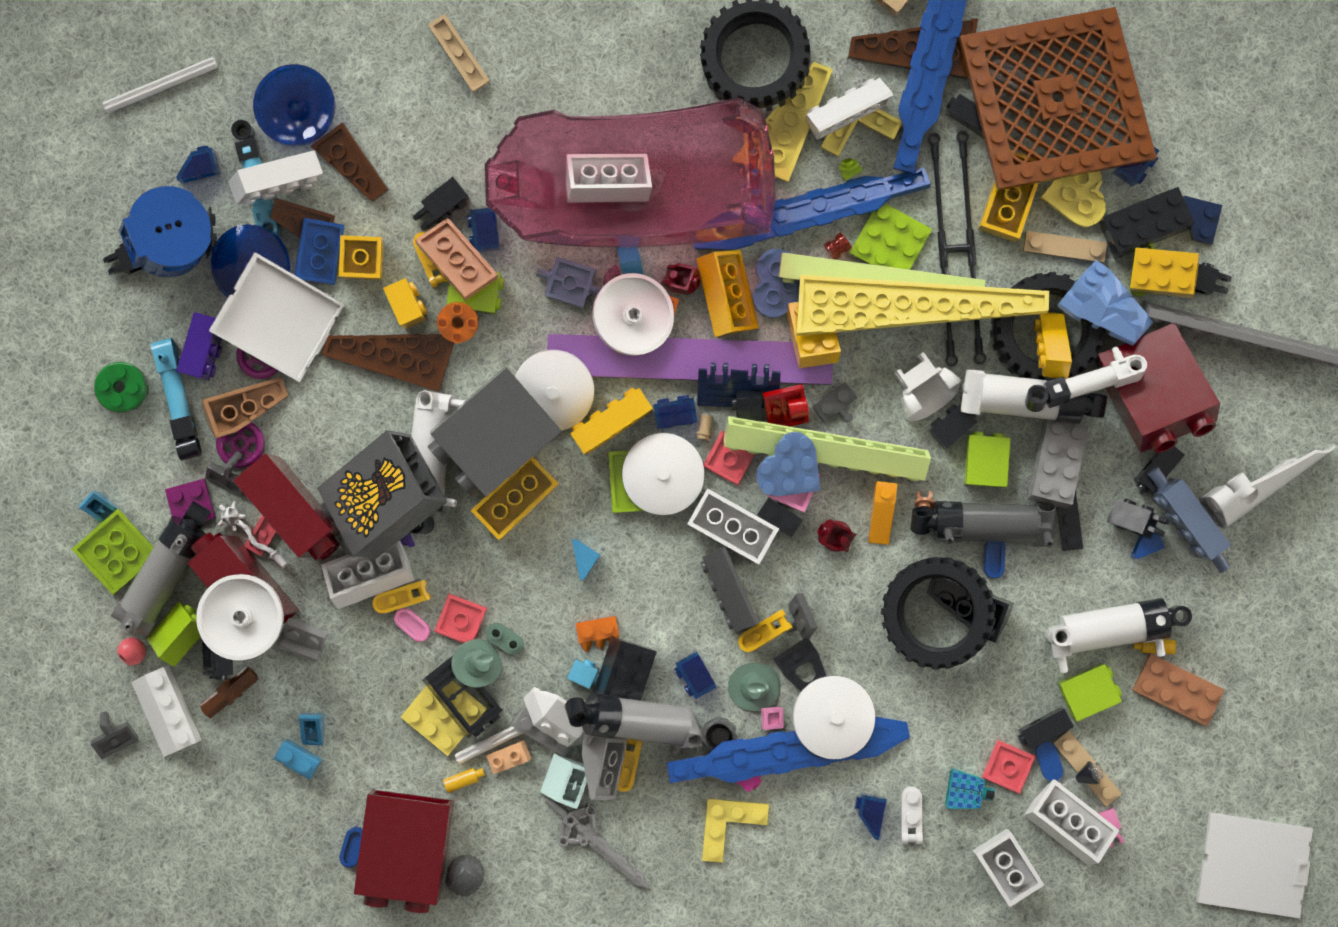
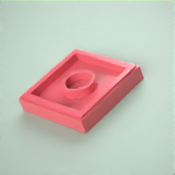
(726, 462)
(460, 619)
(1008, 766)

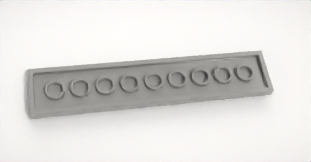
(1237, 333)

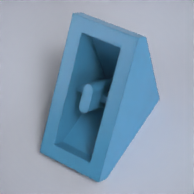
(630, 260)
(98, 506)
(584, 557)
(312, 728)

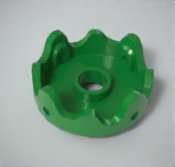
(135, 387)

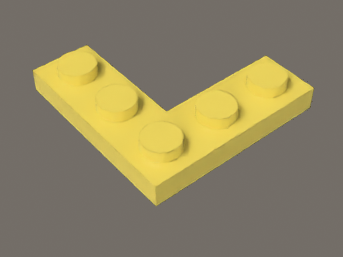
(877, 121)
(718, 813)

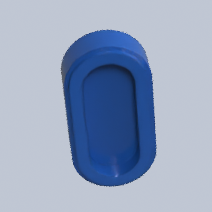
(994, 559)
(1049, 761)
(351, 847)

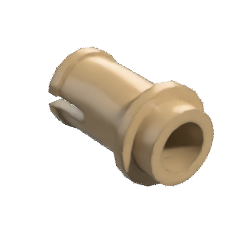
(704, 427)

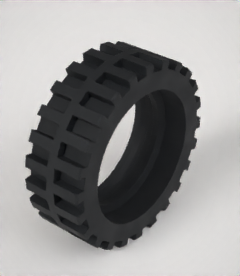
(756, 13)
(1023, 365)
(895, 622)

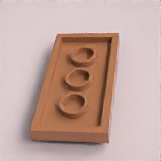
(456, 259)
(1178, 689)

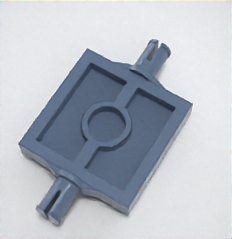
(569, 282)

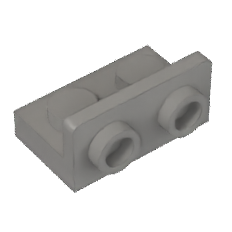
(303, 640)

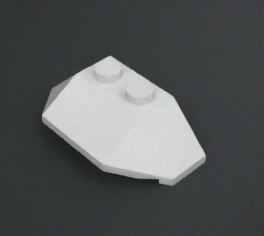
(550, 717)

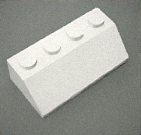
(848, 108)
(608, 178)
(358, 578)
(166, 710)
(1072, 823)

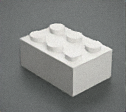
(1008, 867)

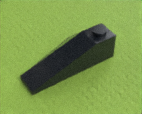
(957, 601)

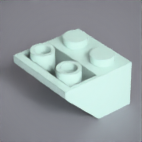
(565, 781)

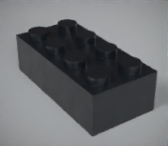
(1146, 222)
(625, 669)

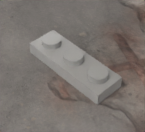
(524, 724)

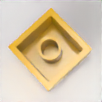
(361, 257)
(405, 304)

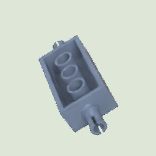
(1190, 519)

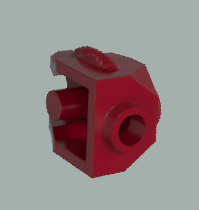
(682, 279)
(835, 535)

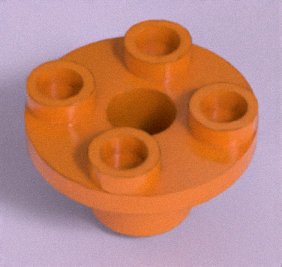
(457, 322)

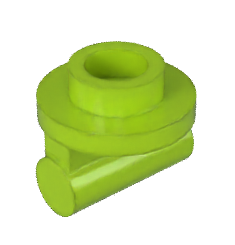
(849, 168)

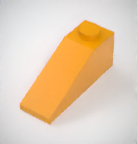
(882, 512)

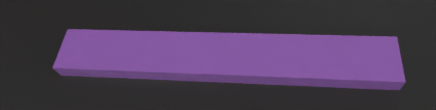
(683, 357)

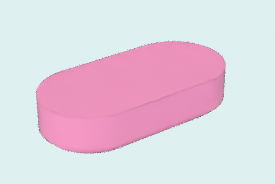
(412, 624)

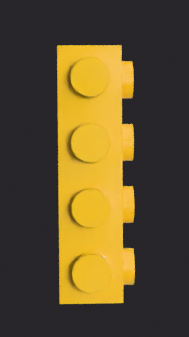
(1052, 345)

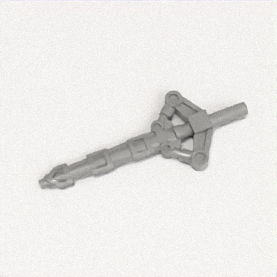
(588, 835)

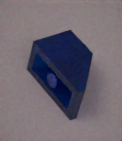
(199, 165)
(871, 811)

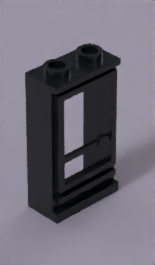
(215, 665)
(443, 676)

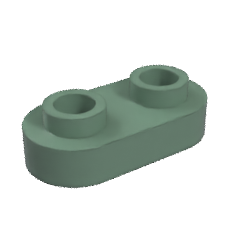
(504, 639)

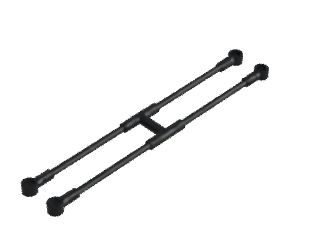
(969, 247)

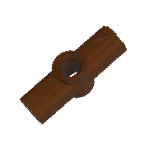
(228, 692)

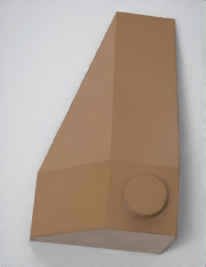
(237, 408)

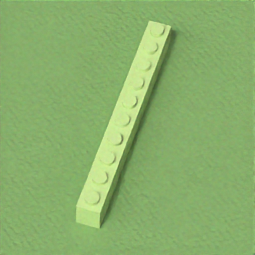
(794, 265)
(832, 449)

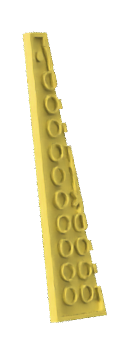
(866, 304)

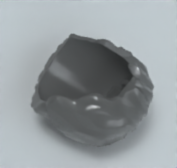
(717, 731)
(464, 875)

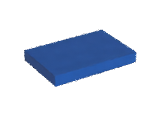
(318, 251)

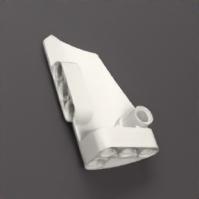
(1231, 506)

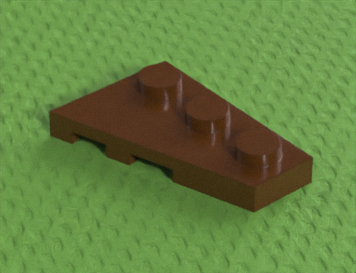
(291, 215)

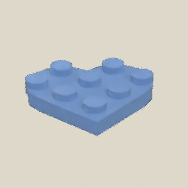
(772, 294)
(791, 468)

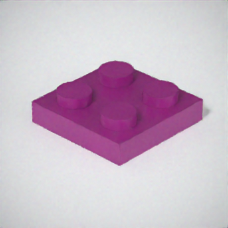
(183, 495)

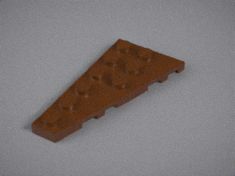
(897, 48)
(406, 357)

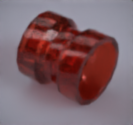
(838, 246)

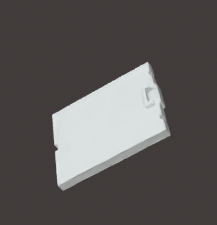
(276, 317)
(1254, 865)

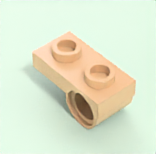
(509, 757)

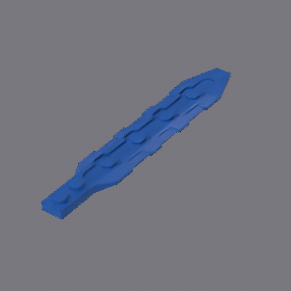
(927, 77)
(829, 204)
(777, 754)

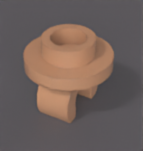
(927, 502)

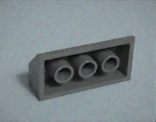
(730, 590)

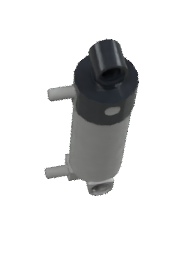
(161, 571)
(634, 720)

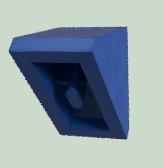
(1146, 546)

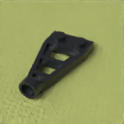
(796, 656)

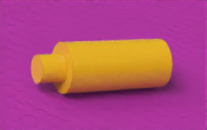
(1169, 646)
(463, 779)

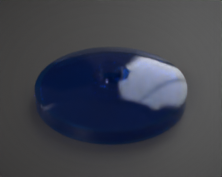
(294, 105)
(236, 249)

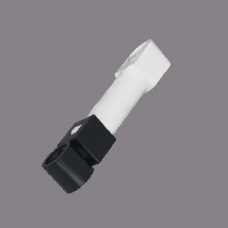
(1062, 390)

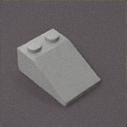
(603, 766)

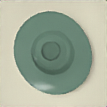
(476, 663)
(754, 686)

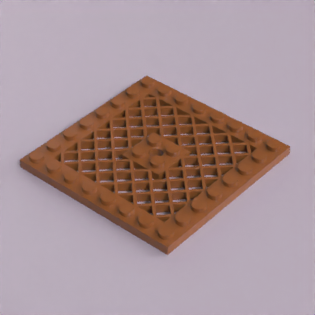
(1136, 130)

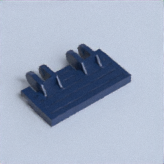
(720, 389)

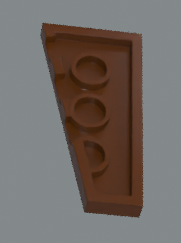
(348, 158)

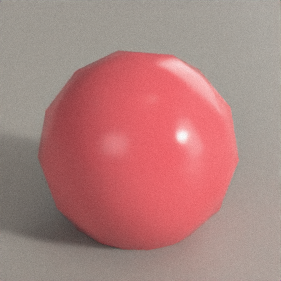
(132, 651)

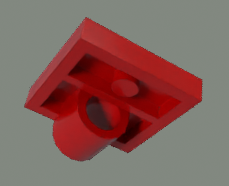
(786, 406)

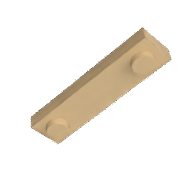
(459, 53)
(1064, 246)
(1077, 758)

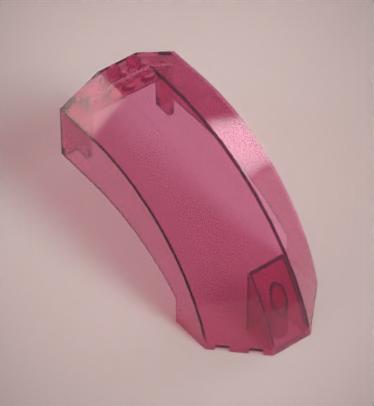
(705, 166)

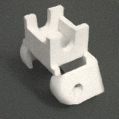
(926, 389)

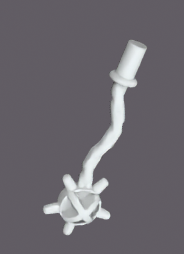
(231, 517)

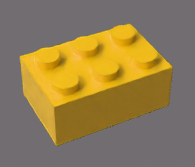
(1164, 272)
(815, 348)

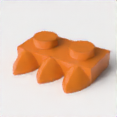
(596, 631)

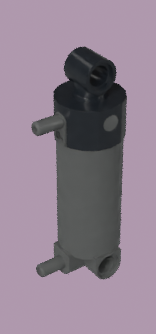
(987, 522)

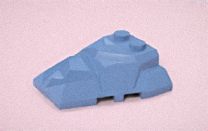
(1106, 303)

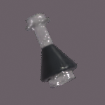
(1089, 774)

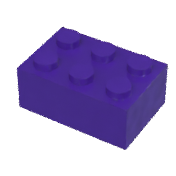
(200, 349)

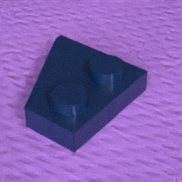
(1205, 217)

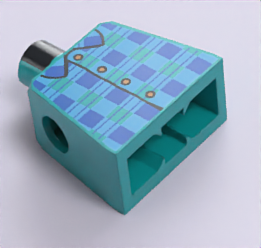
(966, 790)

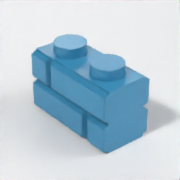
(298, 759)

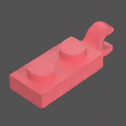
(263, 534)

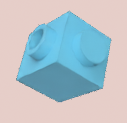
(584, 673)

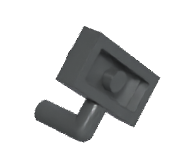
(835, 403)
(223, 476)
(803, 618)
(113, 739)

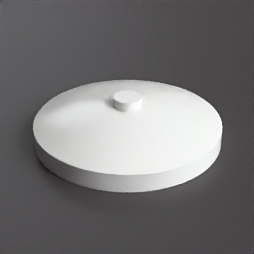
(633, 314)
(558, 385)
(663, 474)
(240, 617)
(833, 717)

